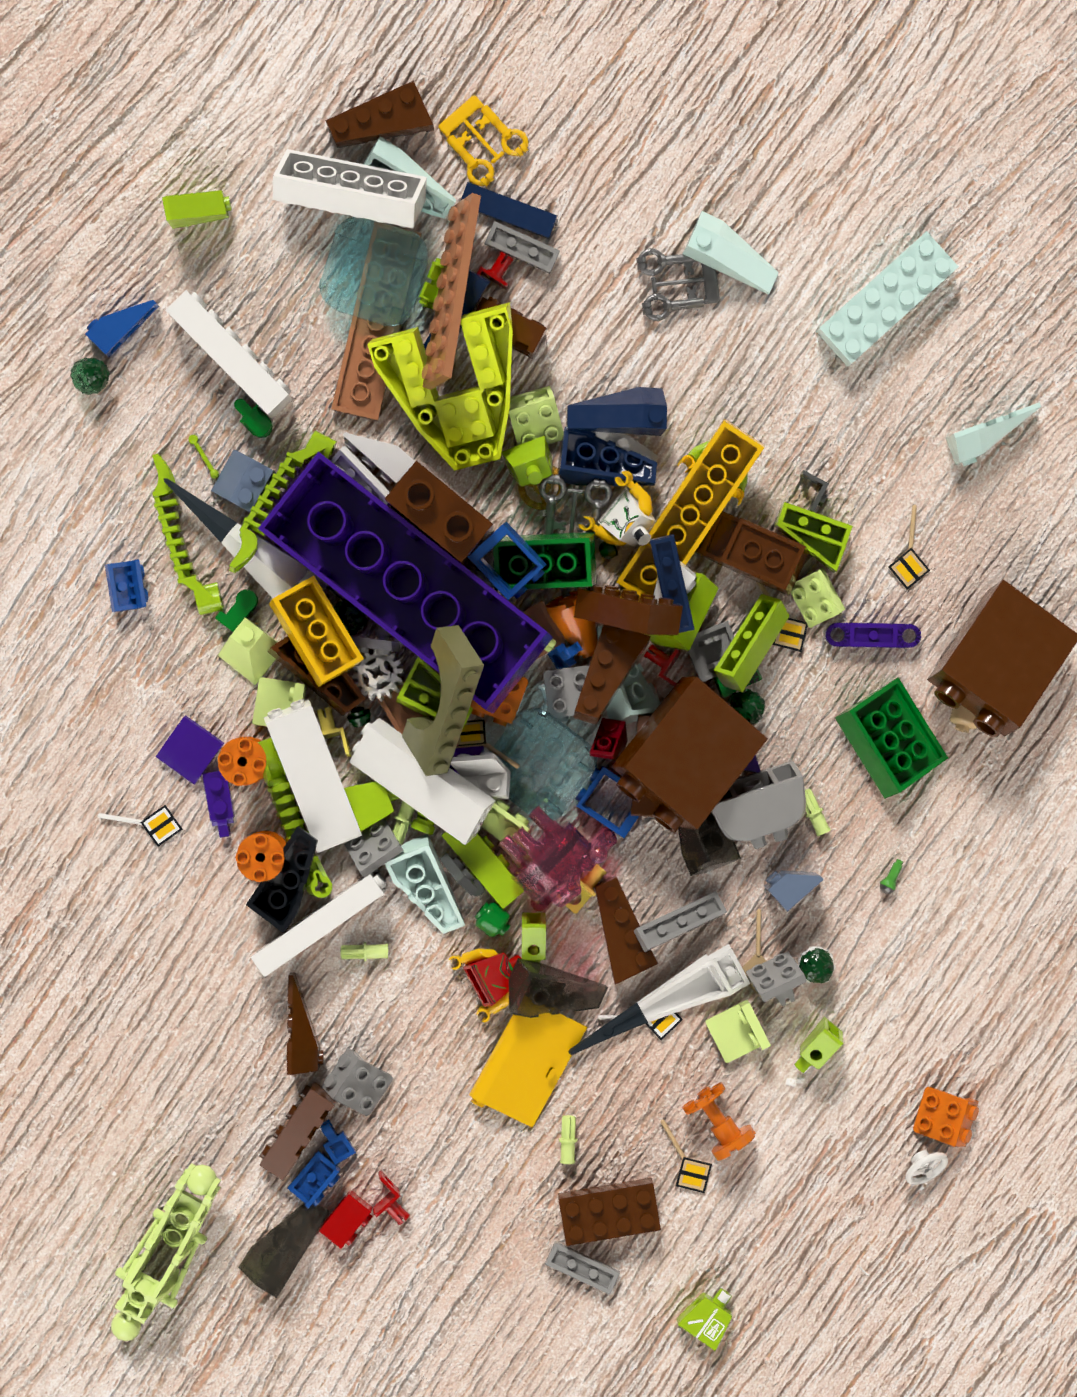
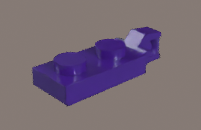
(219, 802)

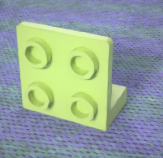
(535, 416)
(274, 695)
(502, 822)
(737, 1031)

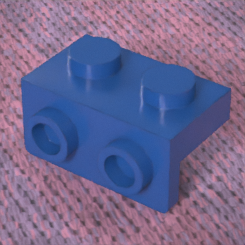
(126, 585)
(314, 1179)

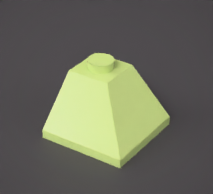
(248, 651)

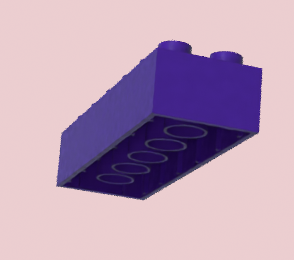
(401, 576)

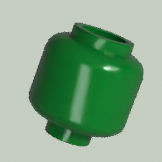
(492, 919)

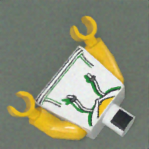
(627, 517)

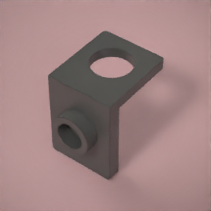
(820, 496)

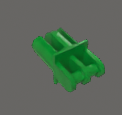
(254, 419)

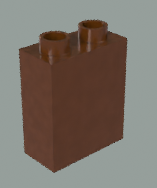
(439, 513)
(1002, 660)
(687, 755)

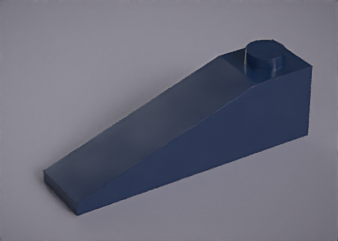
(625, 412)
(590, 458)

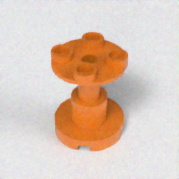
(231, 756)
(249, 850)
(724, 1128)

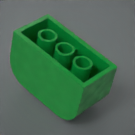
(567, 556)

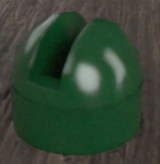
(607, 550)

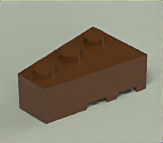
(526, 333)

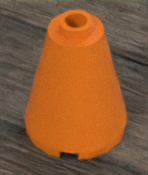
(572, 628)

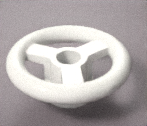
(924, 1164)

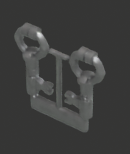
(709, 279)
(551, 500)

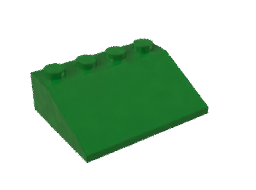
(891, 738)

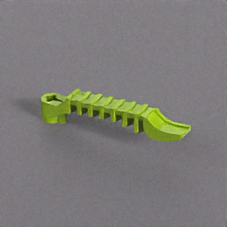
(317, 443)
(207, 596)
(289, 816)

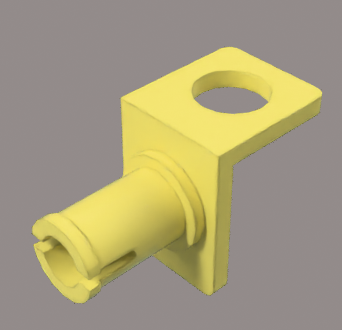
(329, 730)
(587, 884)

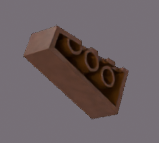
(385, 116)
(610, 665)
(339, 692)
(618, 924)
(297, 1132)

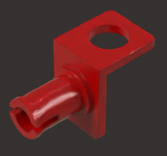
(497, 270)
(663, 661)
(389, 1202)

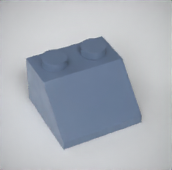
(242, 480)
(791, 886)

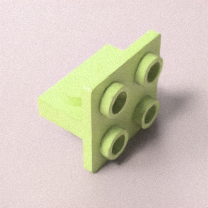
(816, 598)

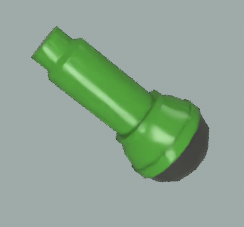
(888, 884)

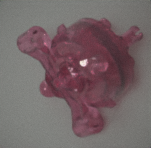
(556, 861)

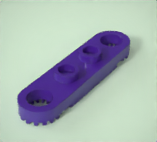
(873, 635)

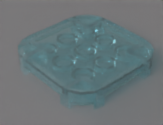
(374, 271)
(550, 759)

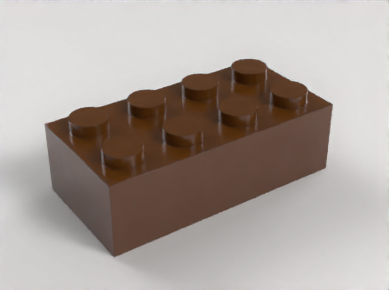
(628, 610)
(609, 1211)

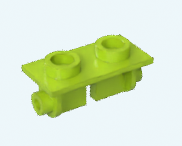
(430, 290)

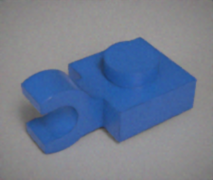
(564, 657)
(337, 1145)

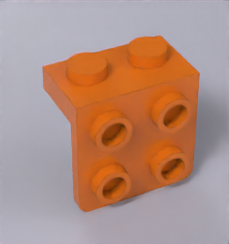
(508, 708)
(946, 1117)

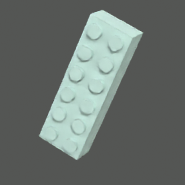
(887, 298)

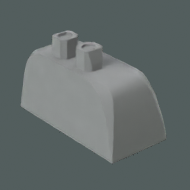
(762, 805)

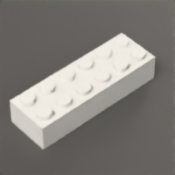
(349, 188)
(226, 351)

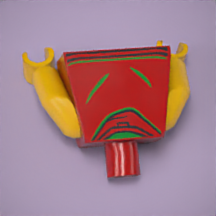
(489, 976)

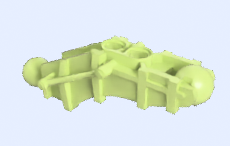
(178, 1227)

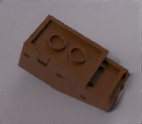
(754, 552)

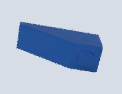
(114, 329)

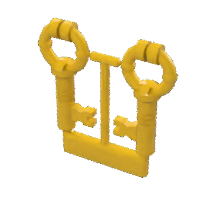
(460, 116)

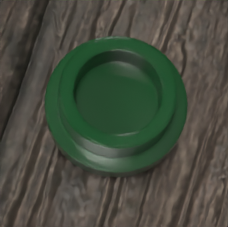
(359, 716)

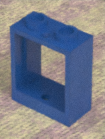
(478, 560)
(584, 794)

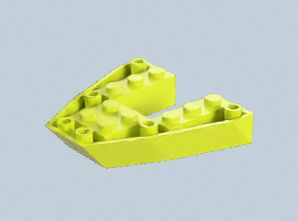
(464, 424)

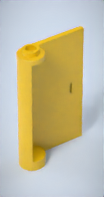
(518, 1068)

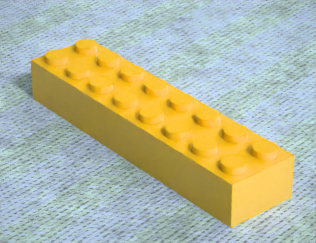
(696, 502)

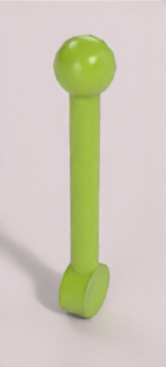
(193, 439)

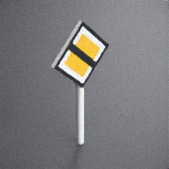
(159, 825)
(660, 1027)

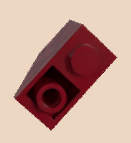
(610, 739)

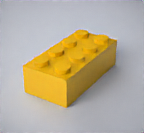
(316, 631)

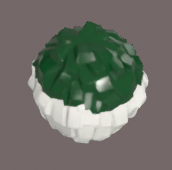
(817, 964)

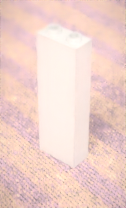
(312, 774)
(442, 798)
(319, 923)

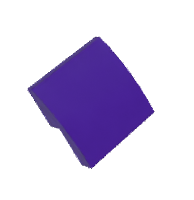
(189, 749)

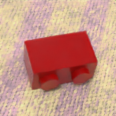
(346, 1219)

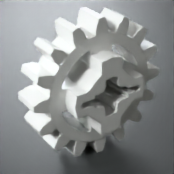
(376, 685)

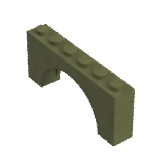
(460, 671)

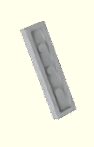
(680, 921)

